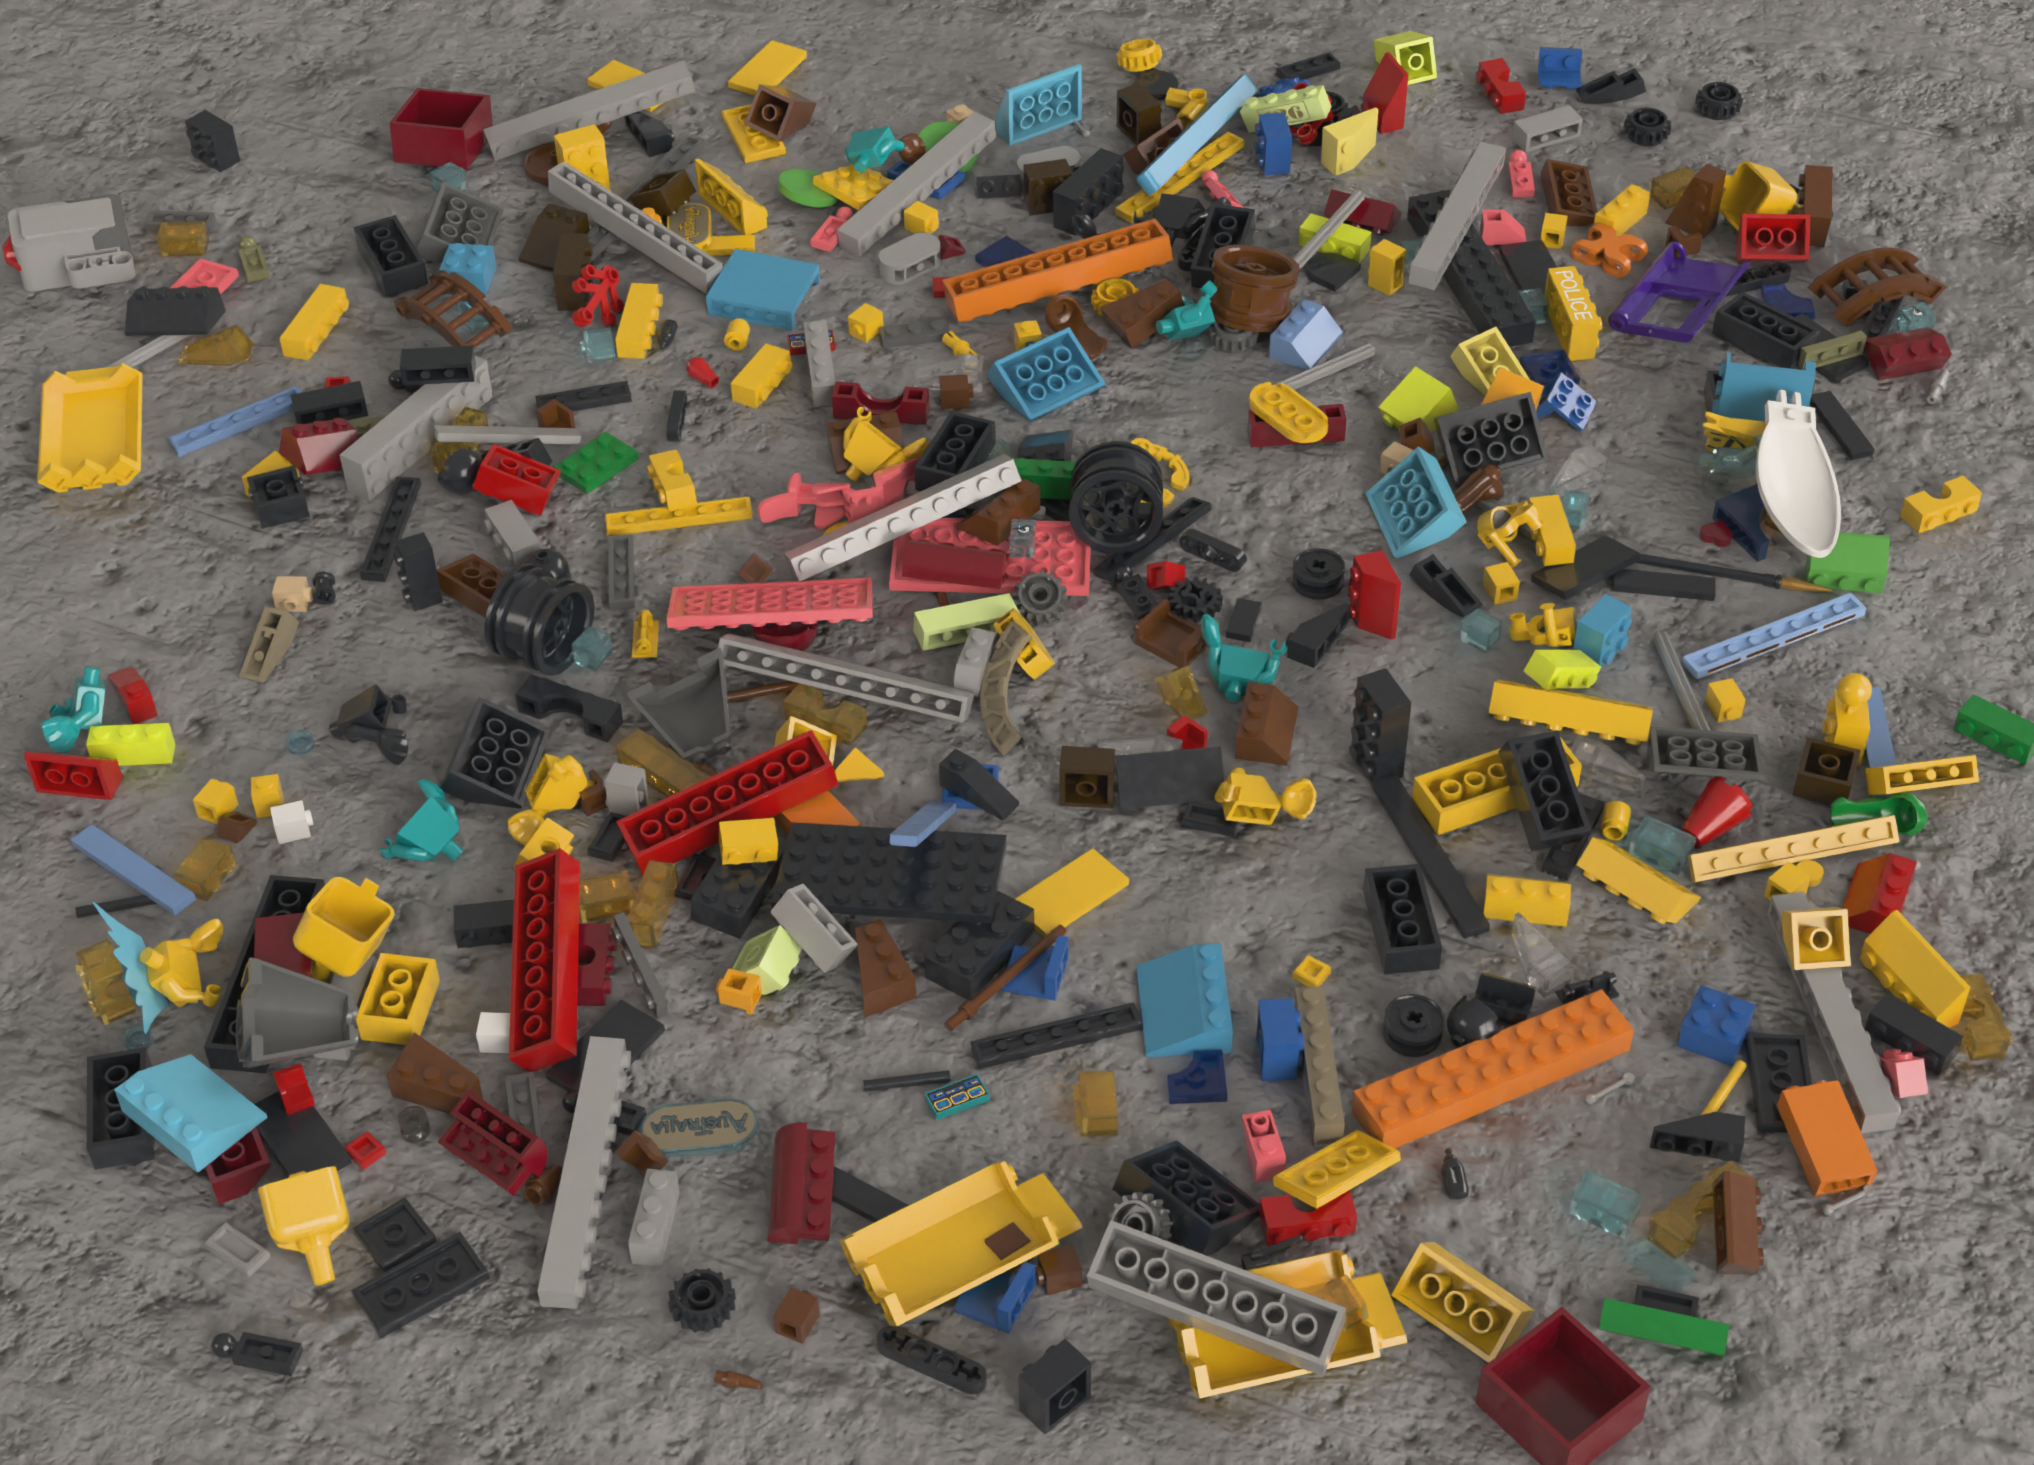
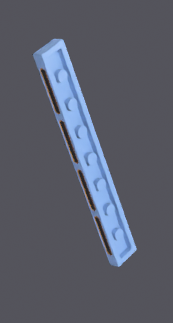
(1773, 636)

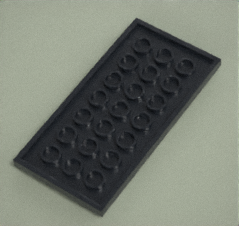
(863, 874)

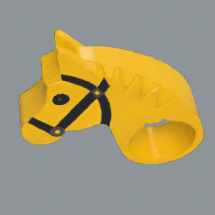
(1730, 432)

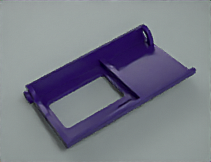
(1678, 279)

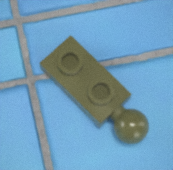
(252, 259)

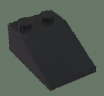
(1047, 446)

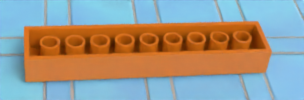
(1057, 270)
(1492, 1070)

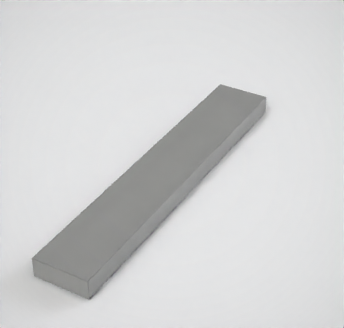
(493, 434)

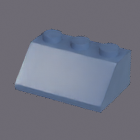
(1304, 336)

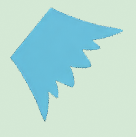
(134, 970)

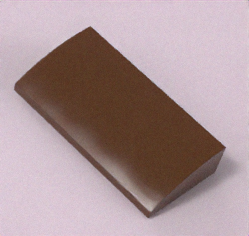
(1569, 192)
(470, 582)

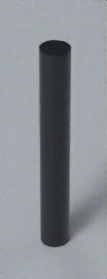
(115, 905)
(906, 1080)

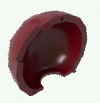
(794, 636)

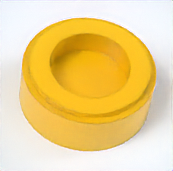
(1814, 869)

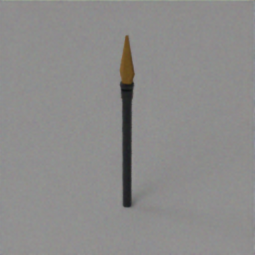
(1766, 579)

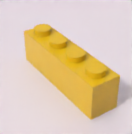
(638, 320)
(314, 322)
(1922, 775)

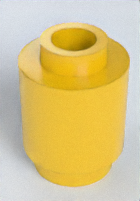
(737, 334)
(1615, 820)

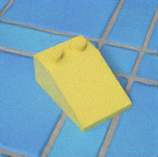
(1348, 141)
(1483, 356)

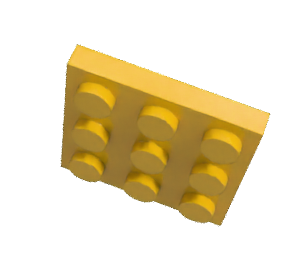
(852, 186)

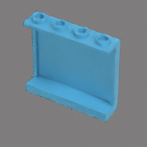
(761, 289)
(1749, 387)

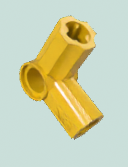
(1190, 102)

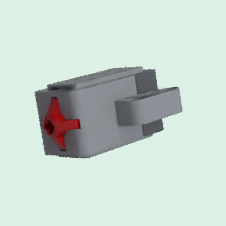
(70, 243)

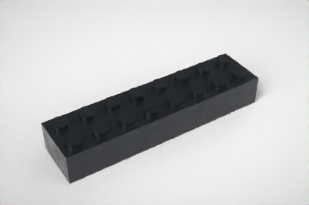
(281, 897)

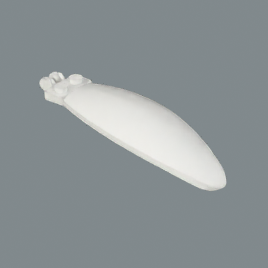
(1798, 477)

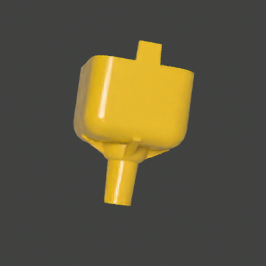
(1756, 191)
(342, 927)
(307, 1216)

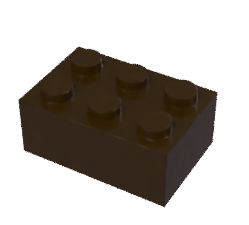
(572, 255)

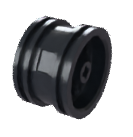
(1114, 516)
(538, 618)

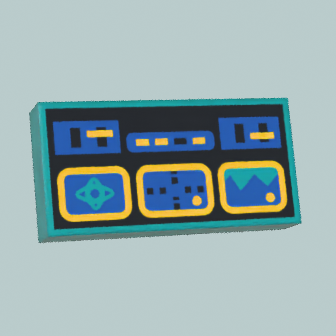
(957, 1097)

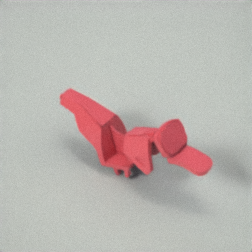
(837, 499)

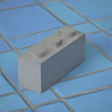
(1547, 128)
(510, 532)
(813, 928)
(654, 1217)

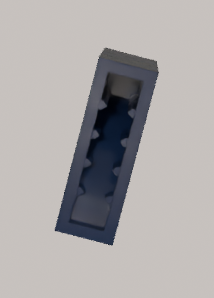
(1743, 515)

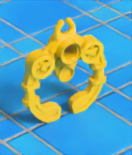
(1179, 479)

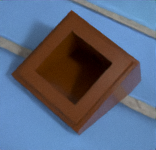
(235, 826)

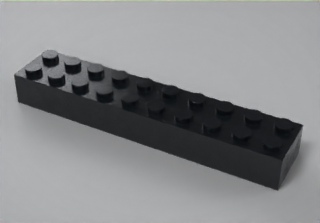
(1477, 277)

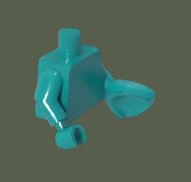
(1191, 318)
(1236, 665)
(84, 710)
(428, 831)

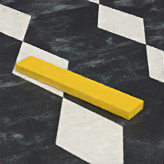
(661, 519)

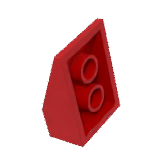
(1388, 94)

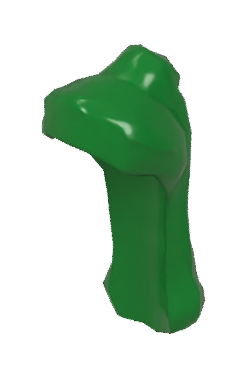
(1907, 808)

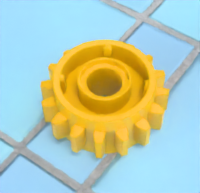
(1139, 55)
(1111, 291)

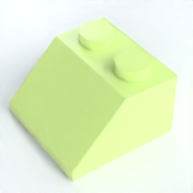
(770, 957)

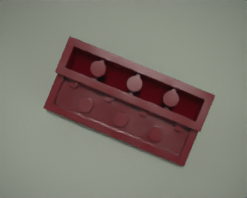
(955, 564)
(494, 1144)
(801, 1184)

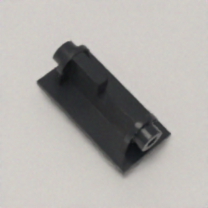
(998, 186)
(1585, 987)

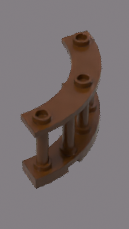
(1908, 282)
(461, 291)

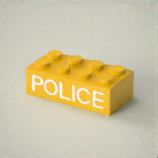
(1572, 313)

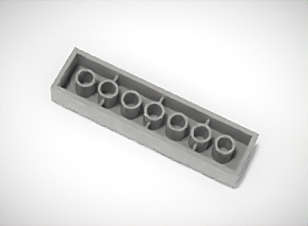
(409, 432)
(1217, 1297)

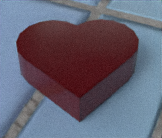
(1716, 533)

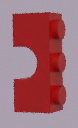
(1494, 79)
(1284, 1221)

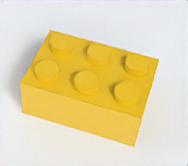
(584, 151)
(397, 998)

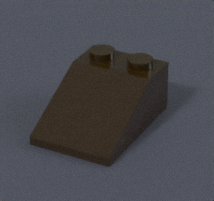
(544, 237)

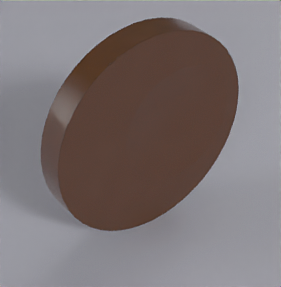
(540, 161)

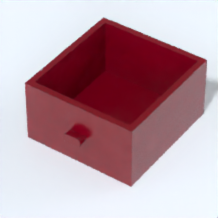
(440, 128)
(1562, 1393)

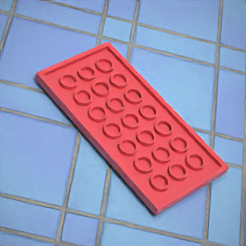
(1056, 551)
(770, 603)

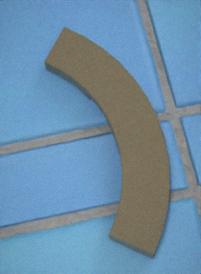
(995, 686)

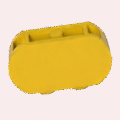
(1034, 656)

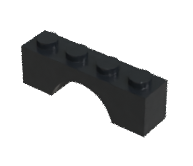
(543, 697)

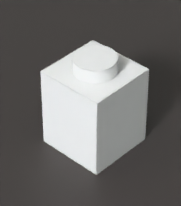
(291, 821)
(493, 1032)

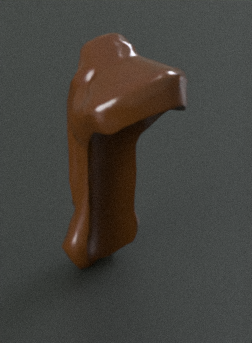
(1065, 312)
(1480, 486)

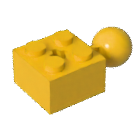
(1848, 713)

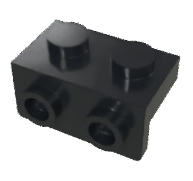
(1505, 997)

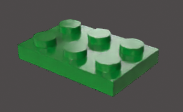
(596, 462)

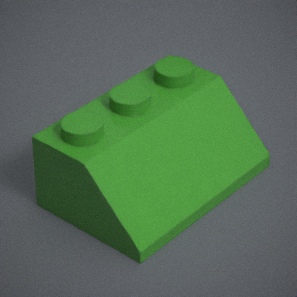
(1854, 564)

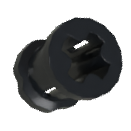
(321, 589)

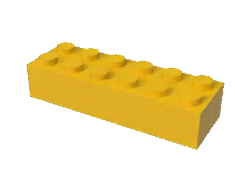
(1570, 710)
(1469, 791)

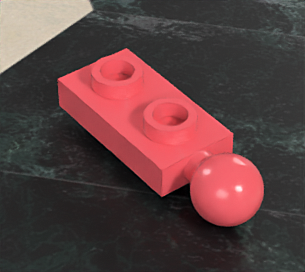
(1520, 175)
(1218, 190)
(827, 237)

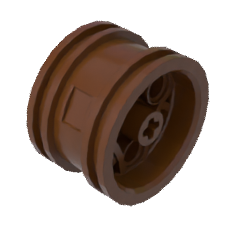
(1252, 287)

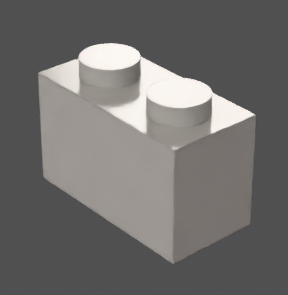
(626, 789)

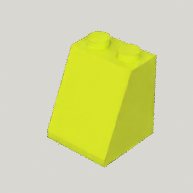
(1412, 52)
(1418, 397)

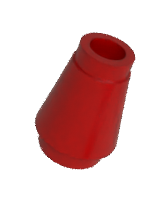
(702, 372)

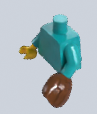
(873, 147)

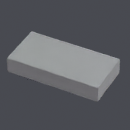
(237, 1249)

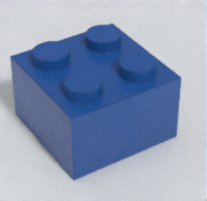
(1273, 143)
(1716, 1025)
(1279, 1039)

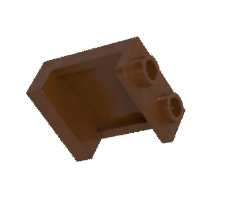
(1169, 636)

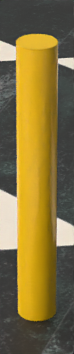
(1725, 1087)

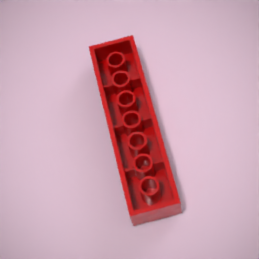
(743, 792)
(545, 961)

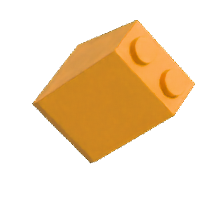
(1510, 384)

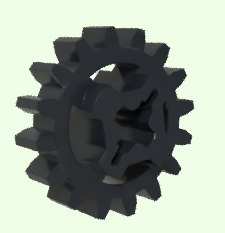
(1195, 599)

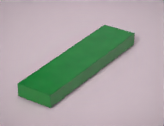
(1664, 1327)

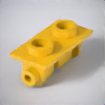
(645, 636)

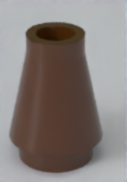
(539, 1190)

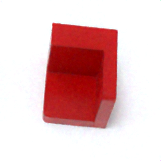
(1164, 575)
(1190, 732)
(293, 1089)

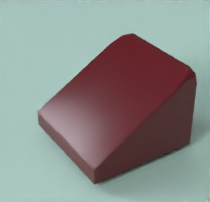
(950, 247)

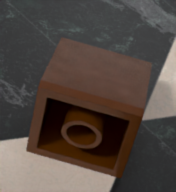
(779, 111)

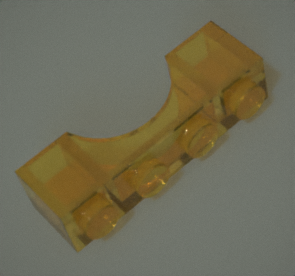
(1676, 1227)

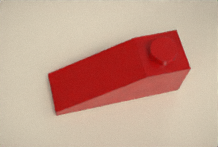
(133, 695)

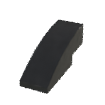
(1612, 88)
(1445, 586)

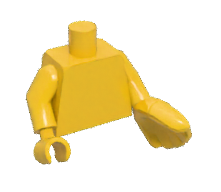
(872, 450)
(551, 788)
(1253, 801)
(174, 966)

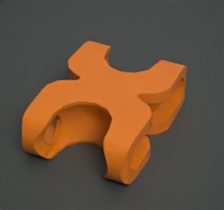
(1609, 250)

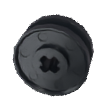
(1318, 573)
(1413, 1025)

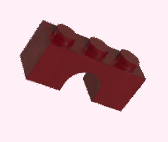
(595, 948)

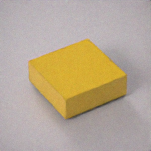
(1311, 972)

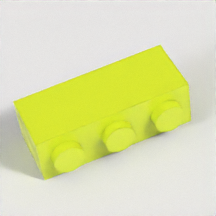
(1346, 240)
(1562, 669)
(132, 743)

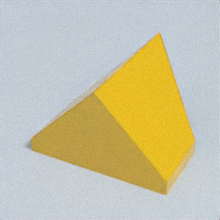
(857, 767)

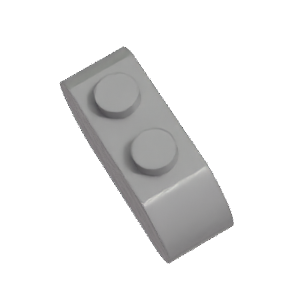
(1056, 153)
(909, 258)
(973, 660)

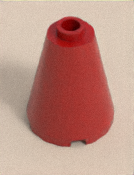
(1717, 811)

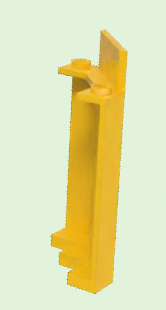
(90, 428)
(939, 1242)
(1225, 1366)

